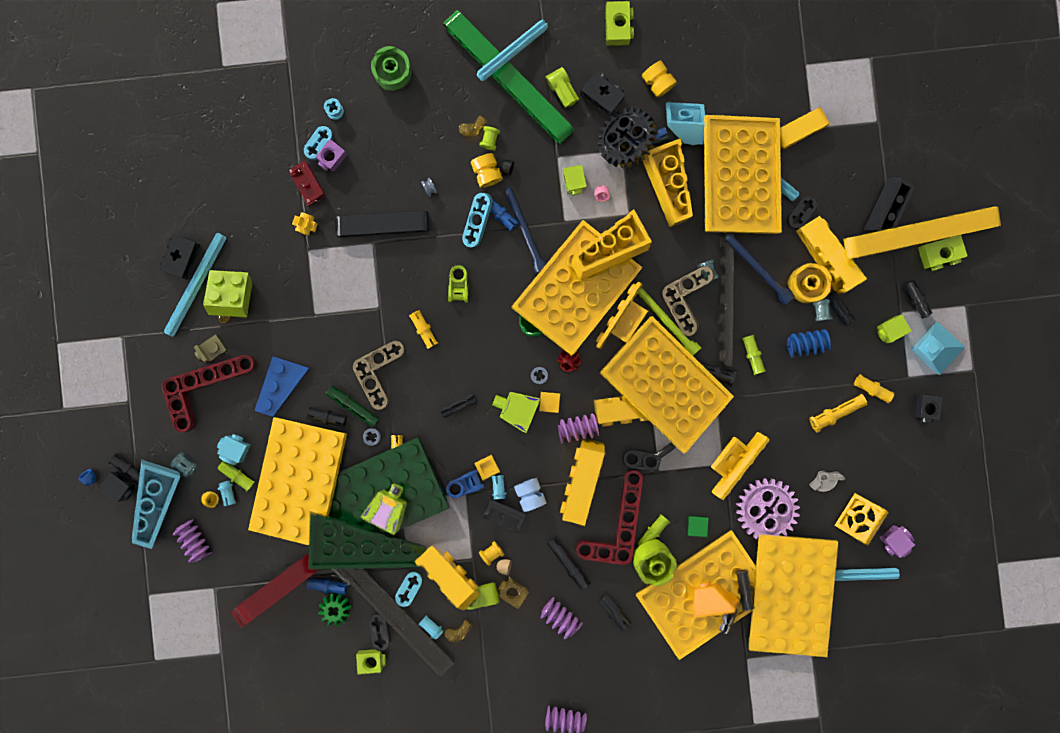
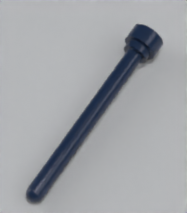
(539, 262)
(784, 295)

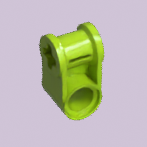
(458, 286)
(488, 596)

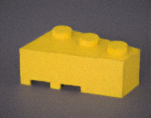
(449, 577)

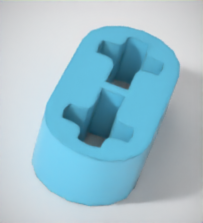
(314, 140)
(405, 586)

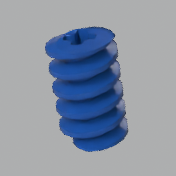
(808, 342)

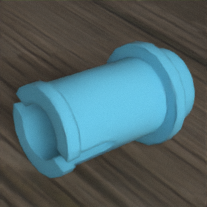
(498, 487)
(227, 493)
(429, 626)

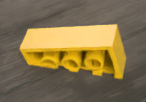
(669, 181)
(583, 481)

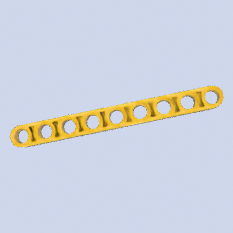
(922, 232)

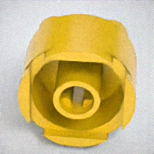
(819, 288)

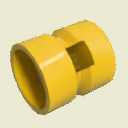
(659, 79)
(486, 170)

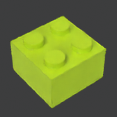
(228, 293)

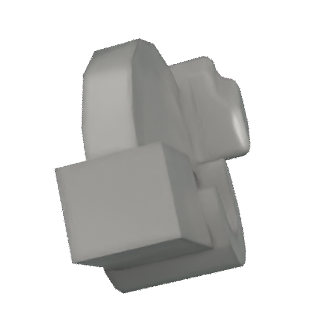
(826, 480)

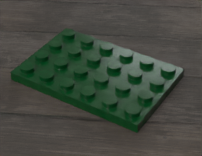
(403, 465)

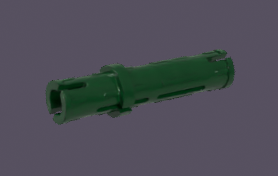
(349, 404)

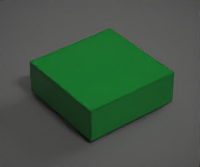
(697, 526)

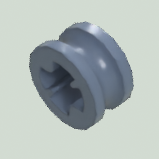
(429, 187)
(533, 378)
(370, 442)

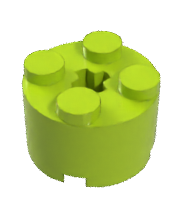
(654, 563)

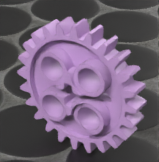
(753, 497)

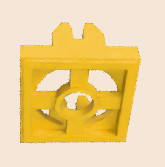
(855, 502)

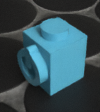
(232, 449)

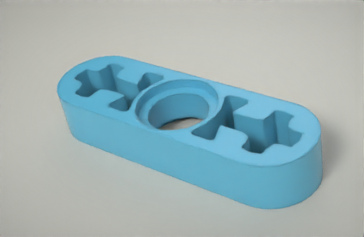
(477, 234)

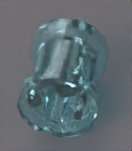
(708, 263)
(822, 310)
(177, 463)

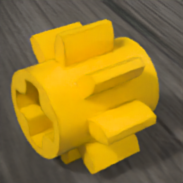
(304, 223)

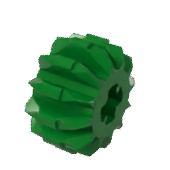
(331, 603)

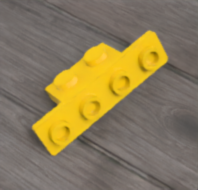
(626, 320)
(735, 461)

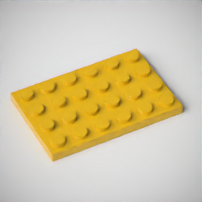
(742, 174)
(572, 307)
(667, 384)
(296, 479)
(793, 595)
(673, 603)

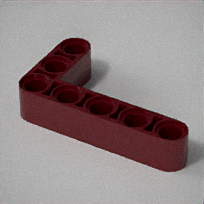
(200, 381)
(622, 526)
(272, 592)

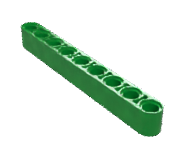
(509, 78)

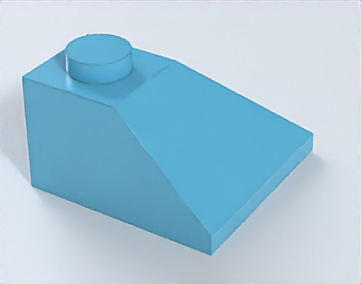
(686, 121)
(937, 348)

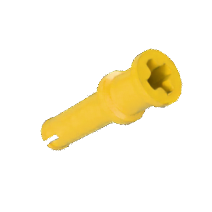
(829, 416)

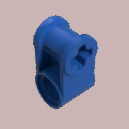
(466, 484)

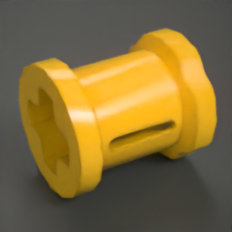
(491, 553)

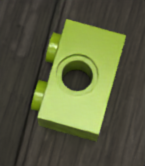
(618, 11)
(952, 246)

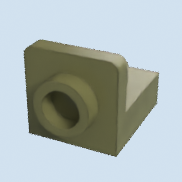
(210, 349)

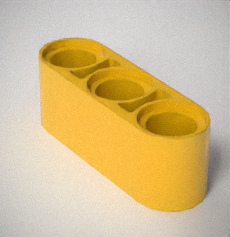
(803, 127)

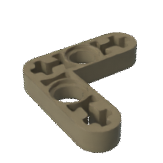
(681, 291)
(371, 367)

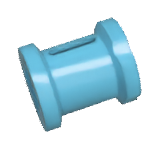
(331, 103)

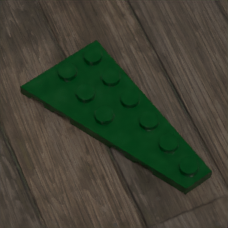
(350, 546)

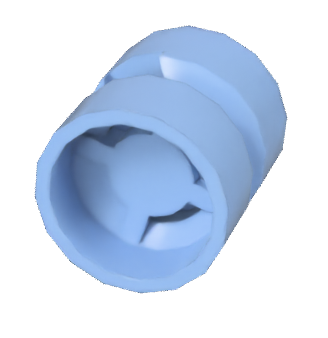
(530, 495)

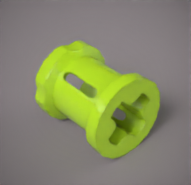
(489, 138)

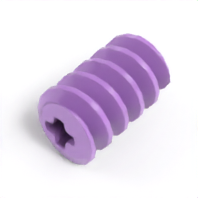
(578, 428)
(191, 542)
(560, 619)
(564, 721)

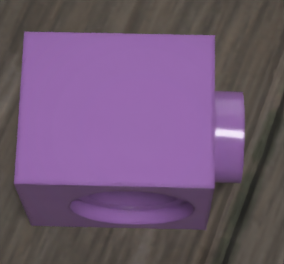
(331, 147)

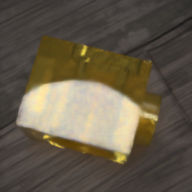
(517, 600)

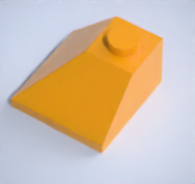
(713, 600)

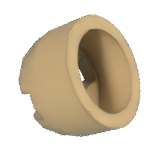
(504, 566)

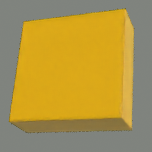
(549, 402)
(487, 467)

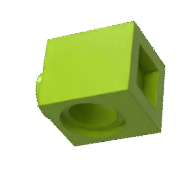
(574, 179)
(893, 329)
(364, 667)

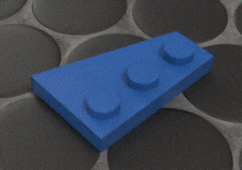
(278, 385)

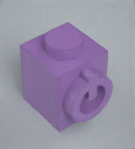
(898, 541)

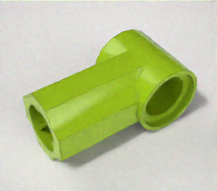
(560, 83)

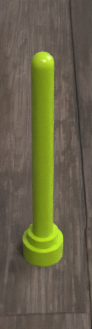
(689, 345)

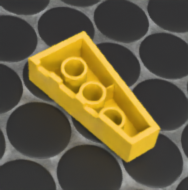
(614, 246)
(830, 253)
(616, 409)

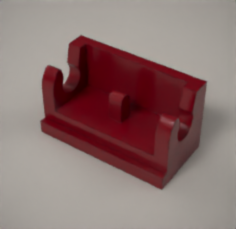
(307, 183)

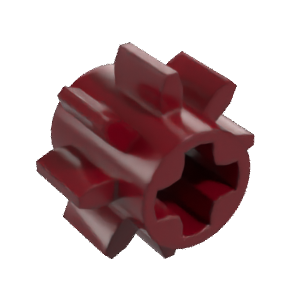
(569, 362)

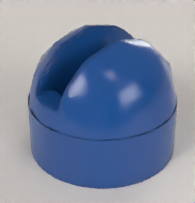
(88, 477)

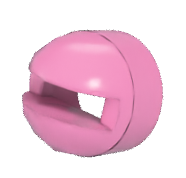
(602, 197)

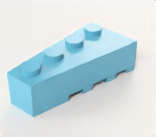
(153, 498)

